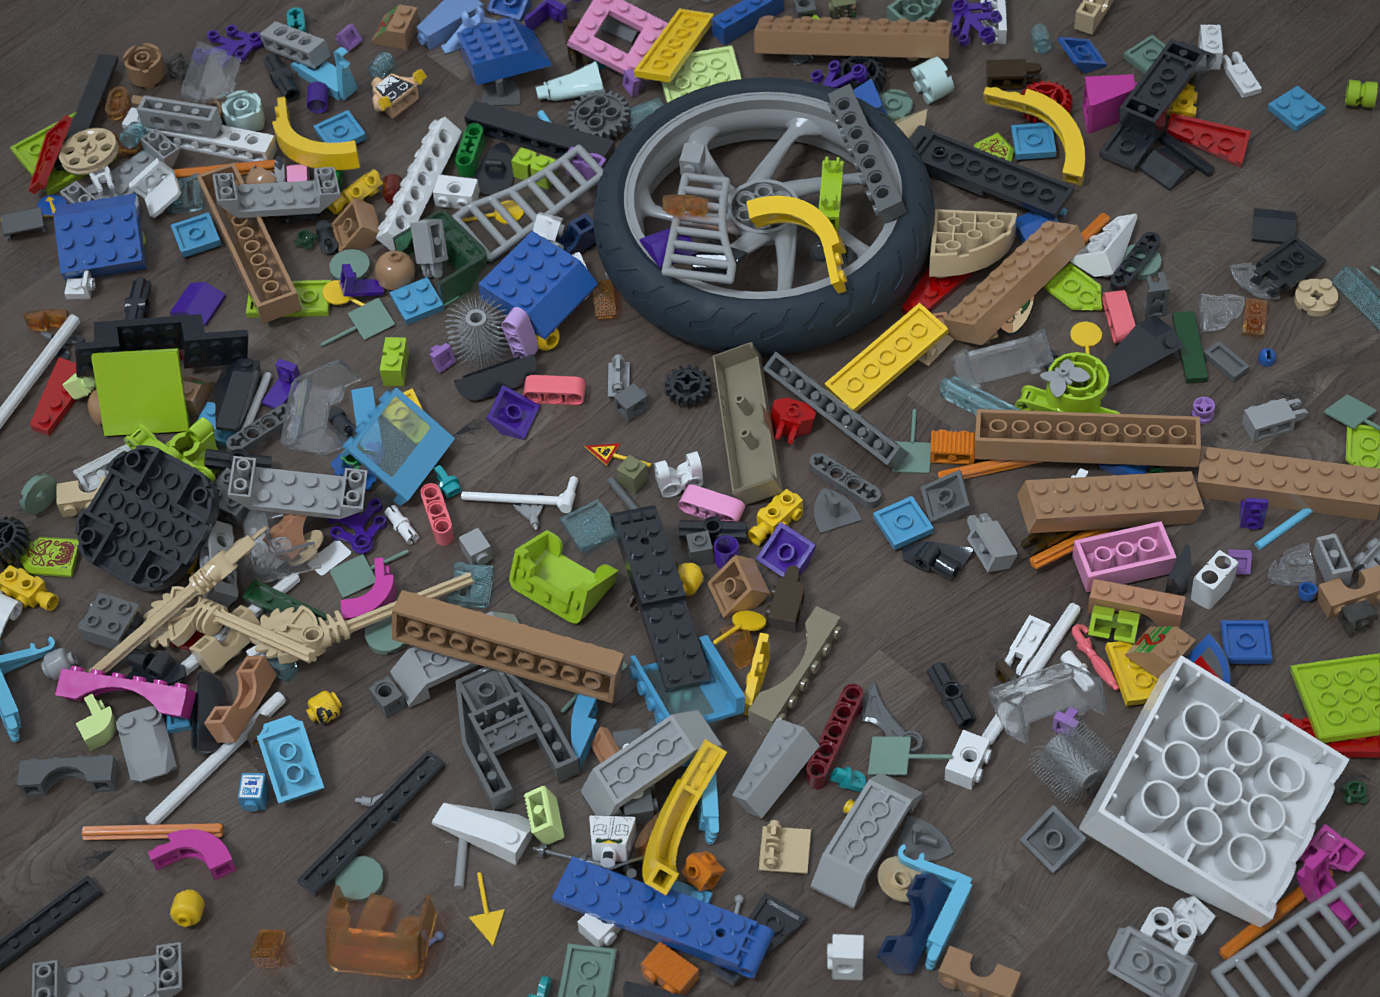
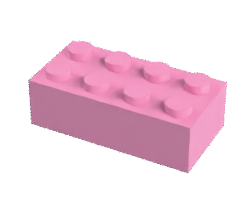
(1124, 555)

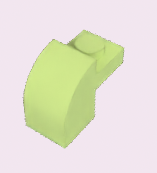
(98, 727)

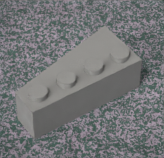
(774, 766)

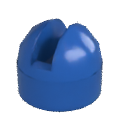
(1262, 358)
(1310, 591)

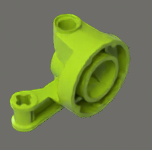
(1078, 397)
(185, 446)

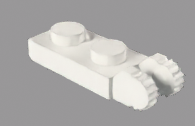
(1241, 75)
(102, 176)
(1027, 642)

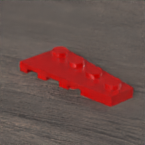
(1217, 139)
(49, 151)
(933, 290)
(55, 399)
(1360, 747)

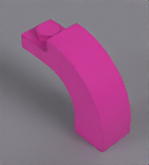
(381, 594)
(197, 845)
(1317, 881)

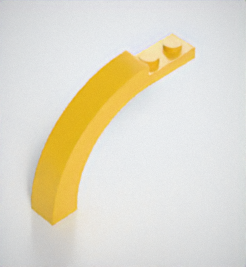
(1053, 115)
(309, 152)
(786, 209)
(662, 848)

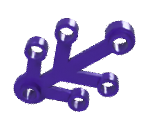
(962, 8)
(250, 41)
(859, 74)
(357, 523)

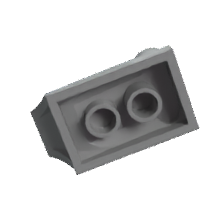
(146, 744)
(1150, 964)

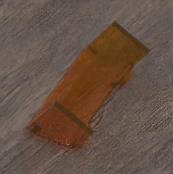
(378, 952)

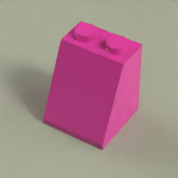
(1103, 99)

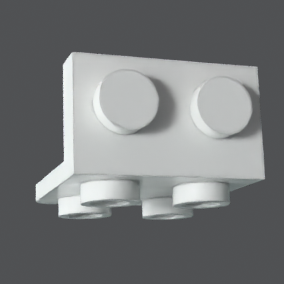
(157, 186)

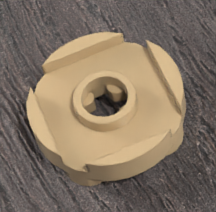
(1316, 287)

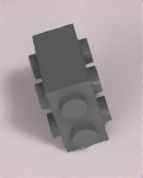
(229, 509)
(110, 621)

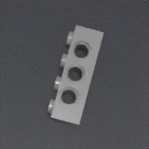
(295, 44)
(179, 116)
(220, 538)

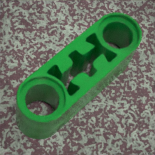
(470, 151)

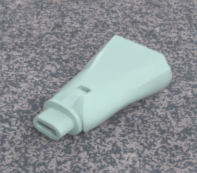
(572, 85)

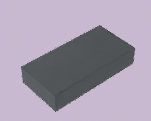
(1226, 361)

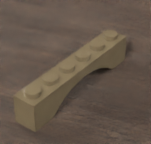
(775, 702)

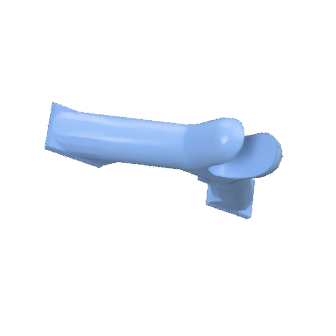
(452, 44)

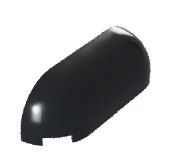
(490, 379)
(208, 695)

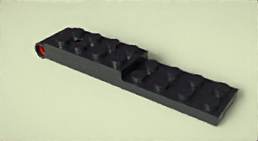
(989, 174)
(660, 598)

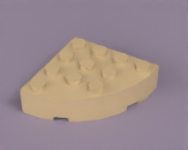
(969, 240)

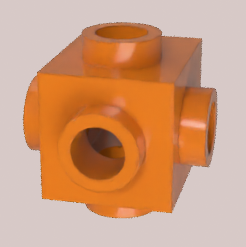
(702, 870)

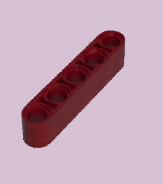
(835, 745)

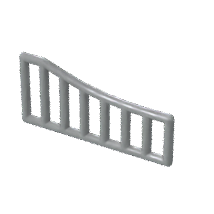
(530, 182)
(722, 234)
(1300, 919)

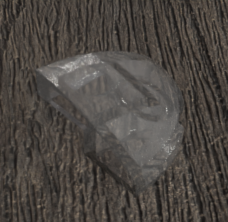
(1243, 273)
(1219, 311)
(1294, 567)

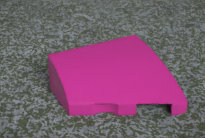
(1342, 852)

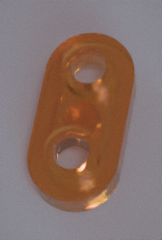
(117, 103)

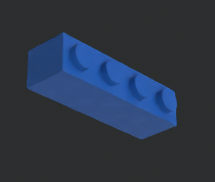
(743, 18)

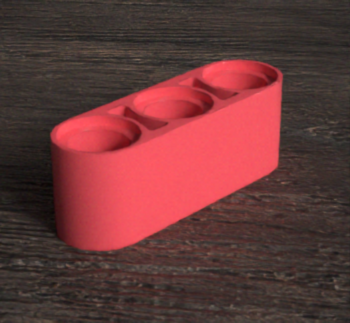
(1118, 314)
(555, 389)
(437, 514)

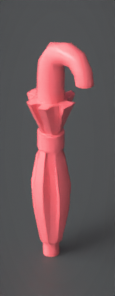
(1099, 665)

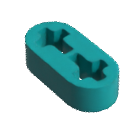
(299, 22)

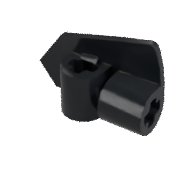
(938, 557)
(155, 666)

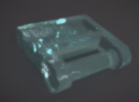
(182, 203)
(477, 593)

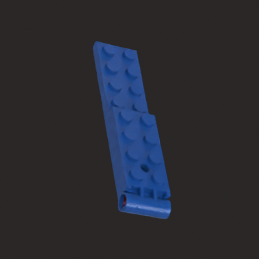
(669, 918)

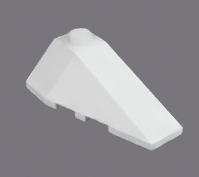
(1106, 249)
(493, 831)

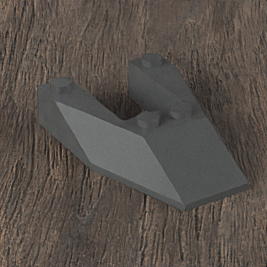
(500, 715)

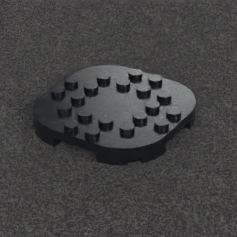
(148, 518)

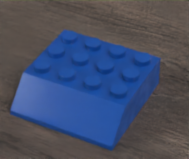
(501, 50)
(100, 237)
(539, 281)

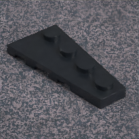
(778, 917)

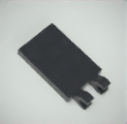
(1288, 265)

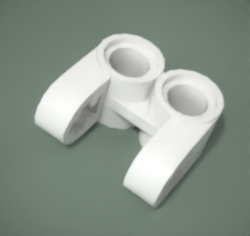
(673, 481)
(1169, 931)

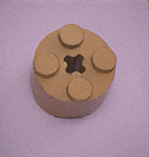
(144, 65)

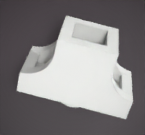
(548, 226)

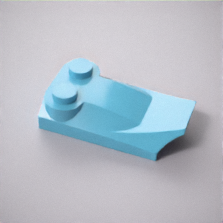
(289, 759)

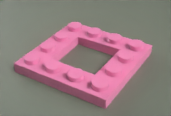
(584, 37)

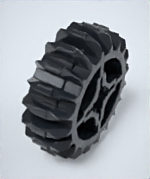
(873, 67)
(13, 541)

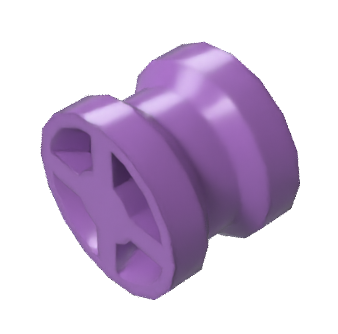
(1207, 406)

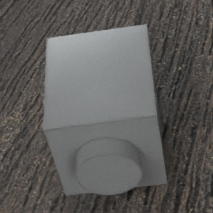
(692, 158)
(475, 547)

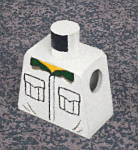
(612, 838)

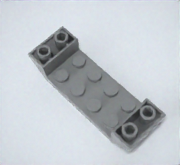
(154, 146)
(277, 198)
(296, 491)
(424, 669)
(645, 761)
(863, 838)
(134, 977)

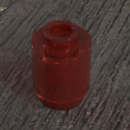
(391, 186)

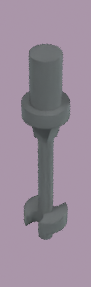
(542, 850)

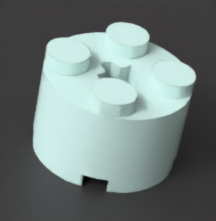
(932, 80)
(244, 111)

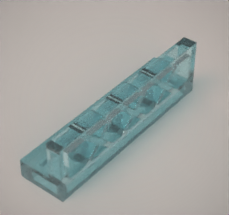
(1360, 292)
(954, 392)

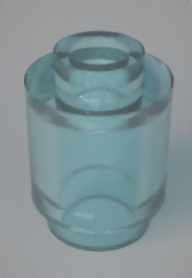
(1040, 38)
(381, 65)
(132, 134)

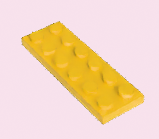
(674, 45)
(887, 357)

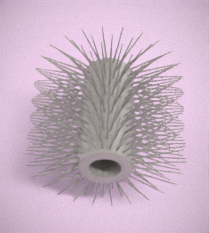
(478, 332)
(1072, 761)

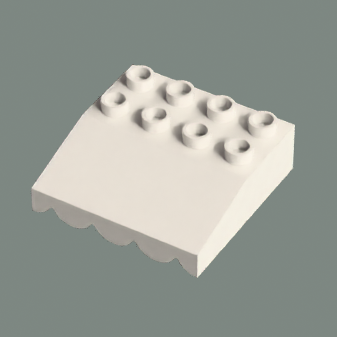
(1214, 793)

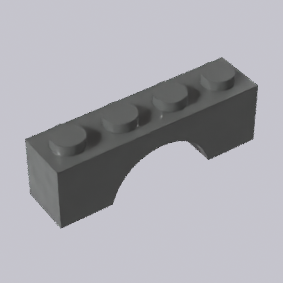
(39, 775)

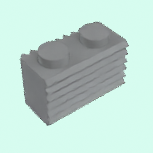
(1332, 559)

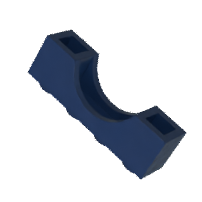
(578, 235)
(927, 898)

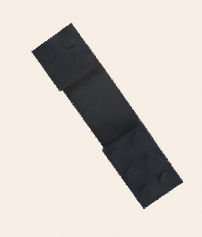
(1145, 107)
(158, 333)

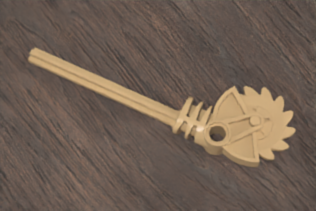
(199, 583)
(208, 618)
(304, 629)

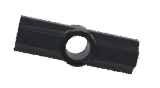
(281, 77)
(138, 305)
(223, 459)
(732, 528)
(957, 705)

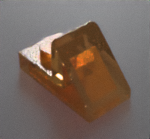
(739, 646)
(267, 948)

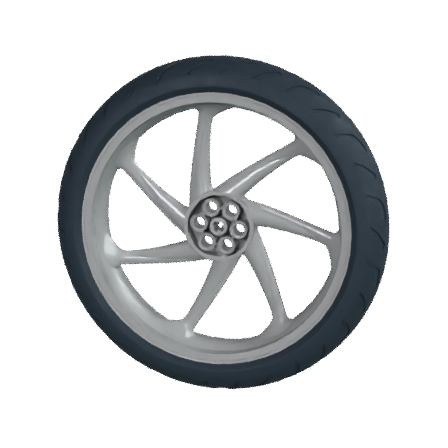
(771, 320)

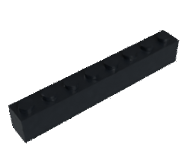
(534, 132)

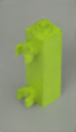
(831, 190)

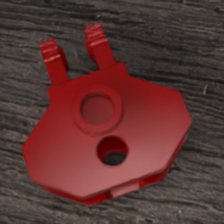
(790, 419)

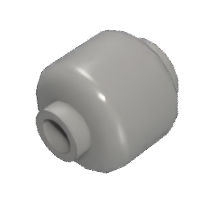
(56, 660)

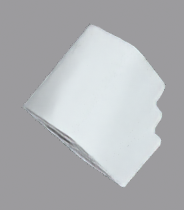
(1209, 594)

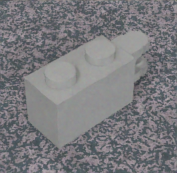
(429, 246)
(1272, 418)
(990, 543)

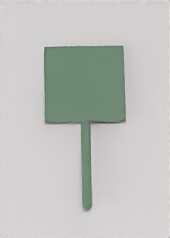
(368, 320)
(1351, 412)
(919, 453)
(357, 574)
(892, 755)

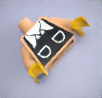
(396, 92)

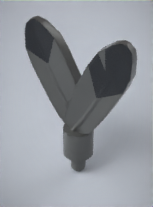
(63, 352)

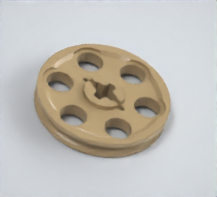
(88, 151)

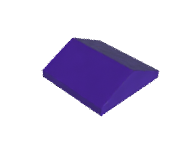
(657, 243)
(199, 299)
(512, 413)
(786, 549)

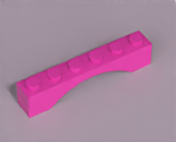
(168, 700)

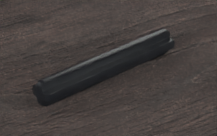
(1185, 152)

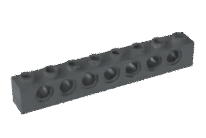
(867, 154)
(836, 411)

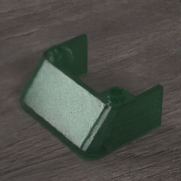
(463, 254)

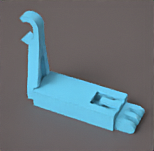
(338, 78)
(9, 662)
(708, 809)
(956, 901)

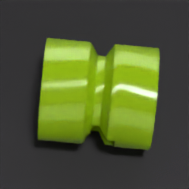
(1361, 93)

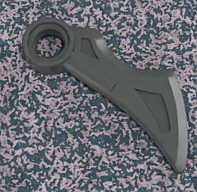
(877, 714)

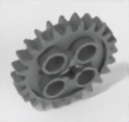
(600, 114)

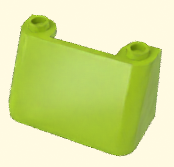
(556, 581)

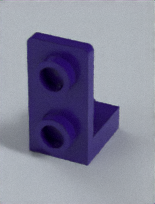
(546, 9)
(352, 287)
(280, 391)
(1253, 513)

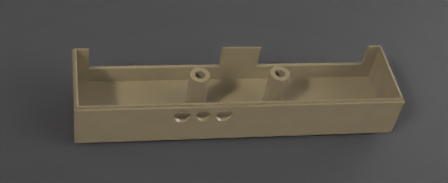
(747, 424)

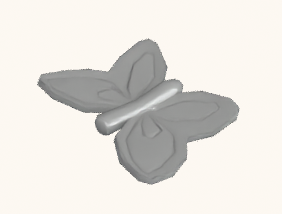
(1063, 375)

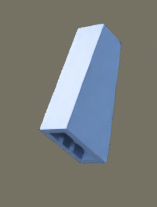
(445, 21)

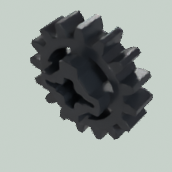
(687, 385)

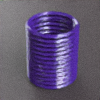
(317, 97)
(725, 544)

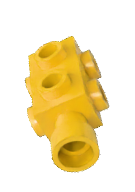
(1184, 103)
(364, 186)
(783, 509)
(27, 589)

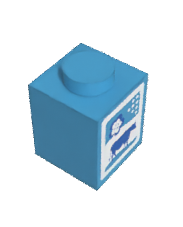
(253, 791)

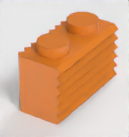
(952, 447)
(669, 970)

